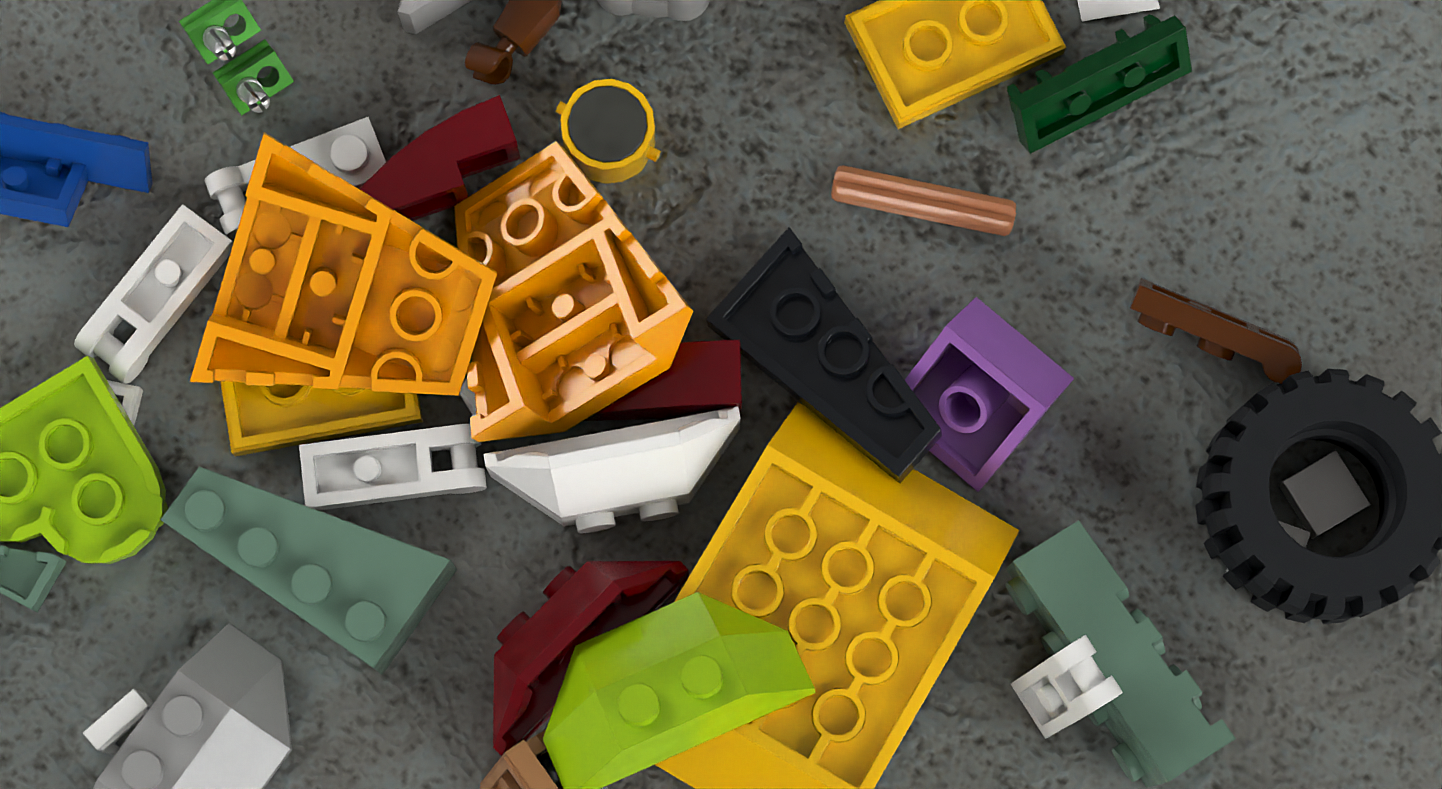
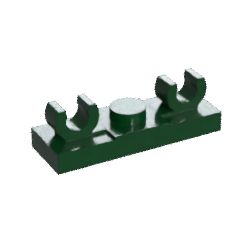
(1100, 82)

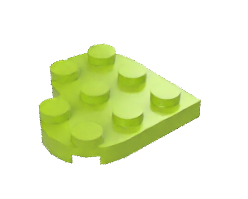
(77, 470)

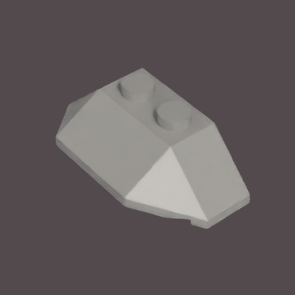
(212, 725)

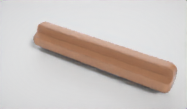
(923, 200)

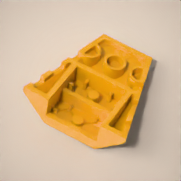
(339, 290)
(572, 304)

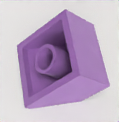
(984, 391)

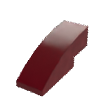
(431, 168)
(700, 381)

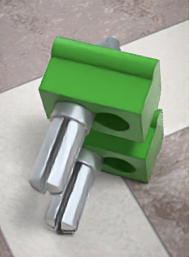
(239, 74)

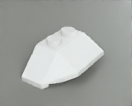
(618, 470)

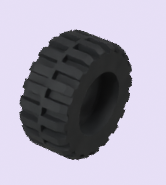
(1389, 445)

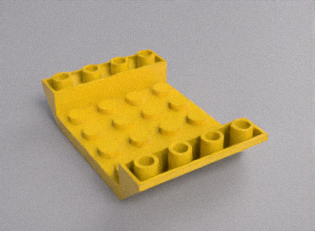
(867, 585)

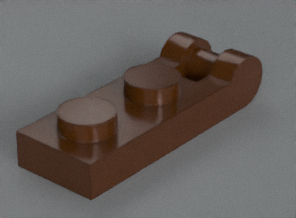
(1218, 331)

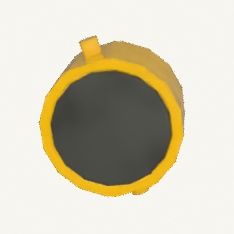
(608, 130)

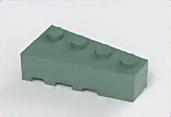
(325, 570)
(1159, 711)

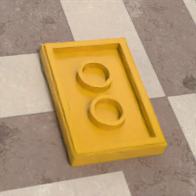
(948, 50)
(295, 415)

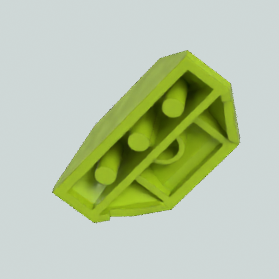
(667, 688)

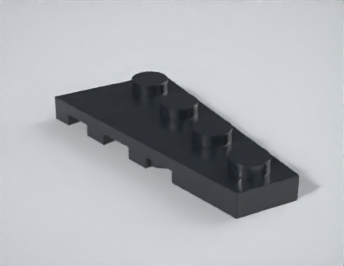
(825, 357)

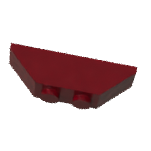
(579, 607)

